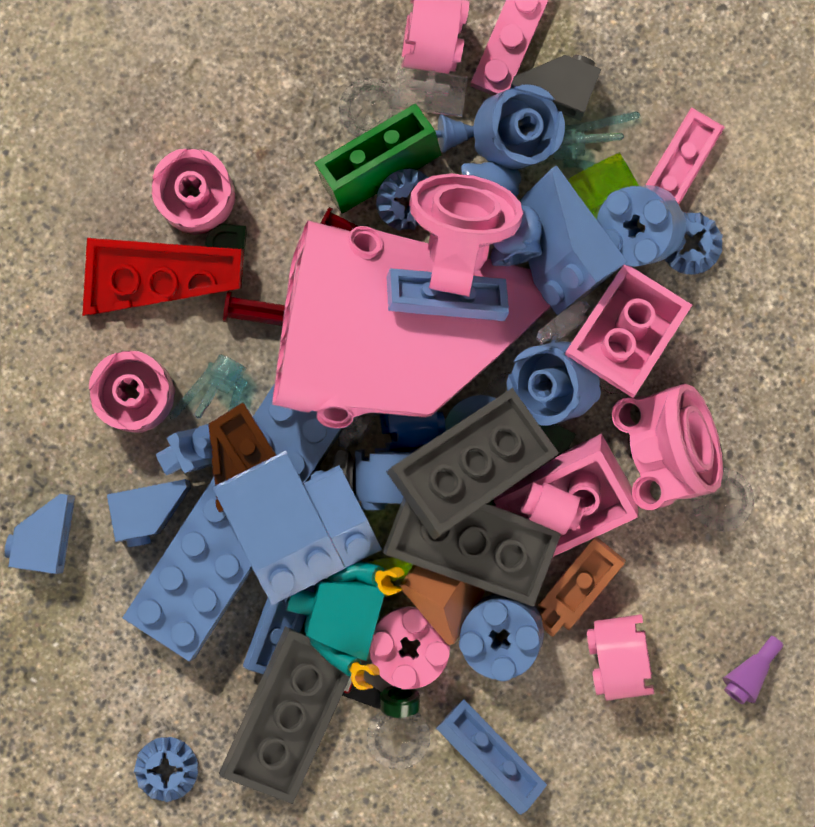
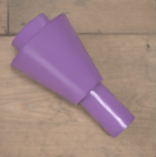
(747, 679)

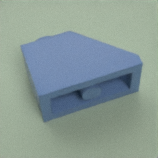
(145, 510)
(342, 516)
(42, 538)

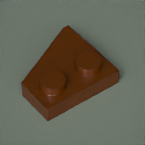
(236, 445)

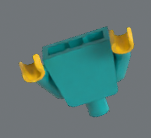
(345, 615)

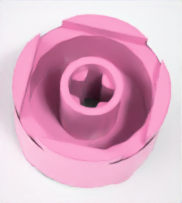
(433, 33)
(202, 171)
(109, 394)
(621, 658)
(405, 670)

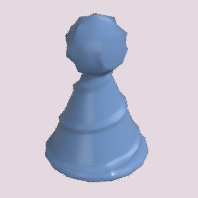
(452, 133)

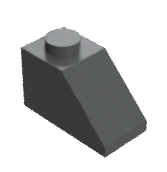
(567, 80)

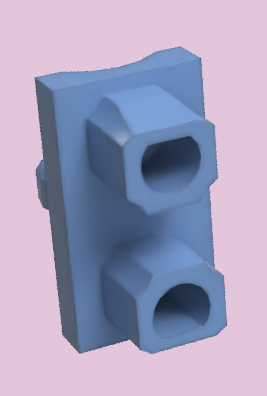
(187, 451)

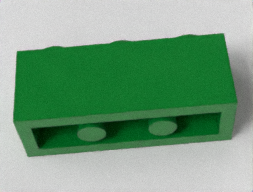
(362, 165)

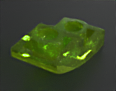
(601, 180)

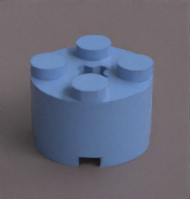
(518, 127)
(656, 210)
(553, 384)
(372, 482)
(505, 658)

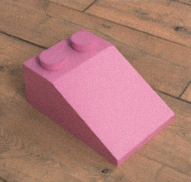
(628, 330)
(594, 477)

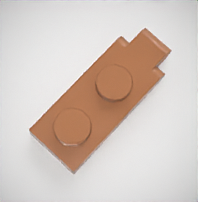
(579, 586)

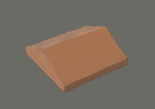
(441, 600)

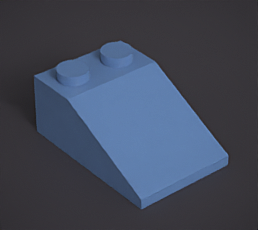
(572, 242)
(278, 527)

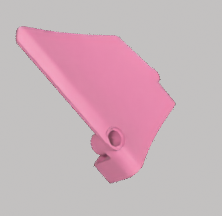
(356, 357)

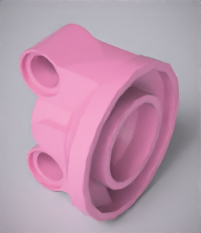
(463, 221)
(671, 445)

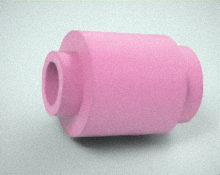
(552, 508)

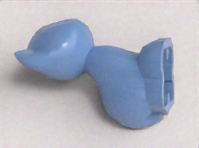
(526, 240)

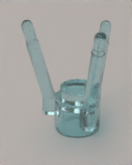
(575, 139)
(221, 376)

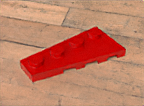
(148, 273)

